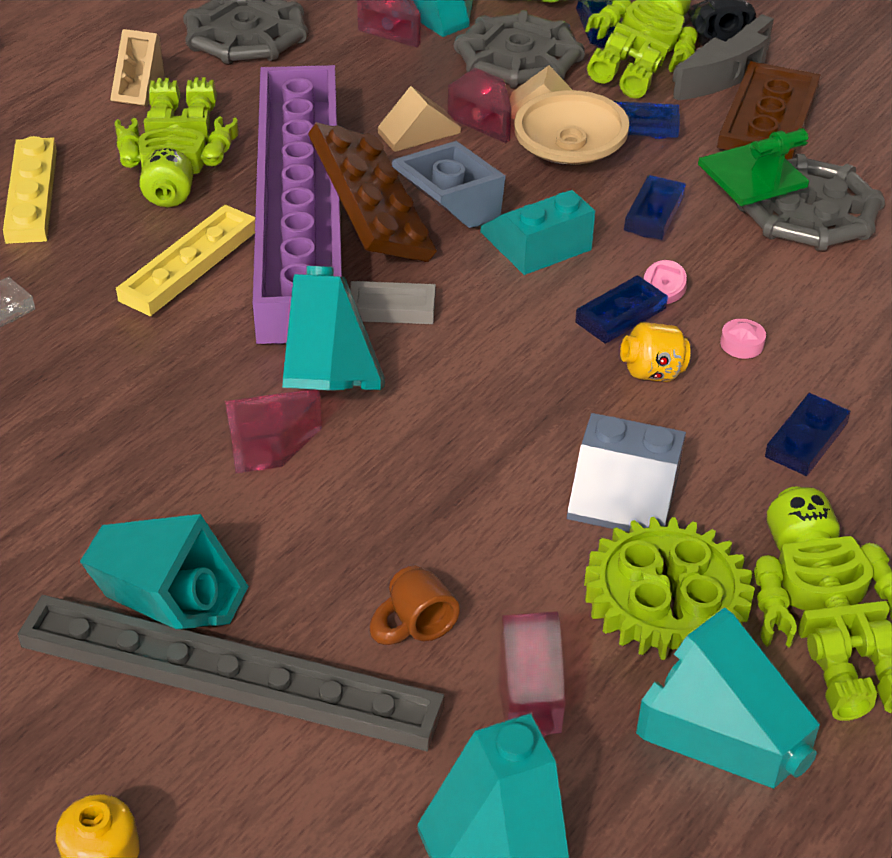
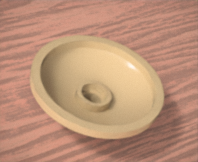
(571, 126)

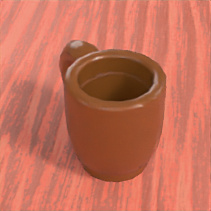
(420, 603)

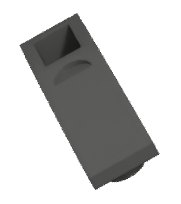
(722, 63)

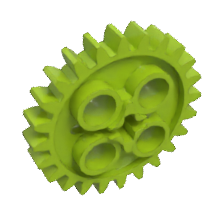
(634, 596)

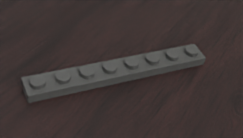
(234, 672)

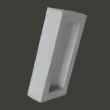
(394, 302)

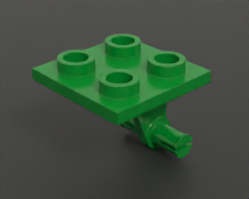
(758, 168)

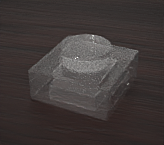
(13, 301)

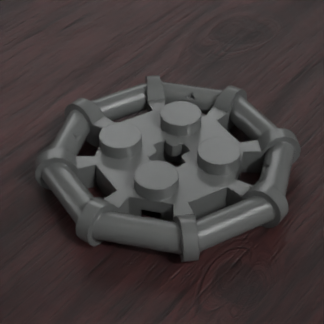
(245, 28)
(518, 47)
(824, 203)

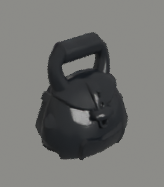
(720, 18)

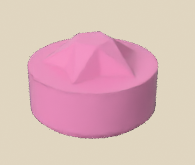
(668, 278)
(743, 338)

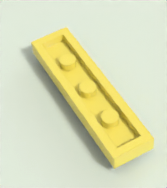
(30, 190)
(186, 260)

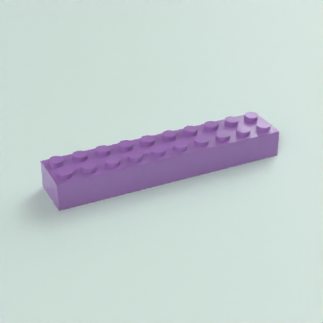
(294, 195)

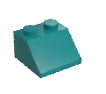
(543, 232)

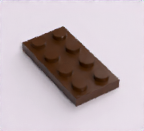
(768, 102)
(372, 193)

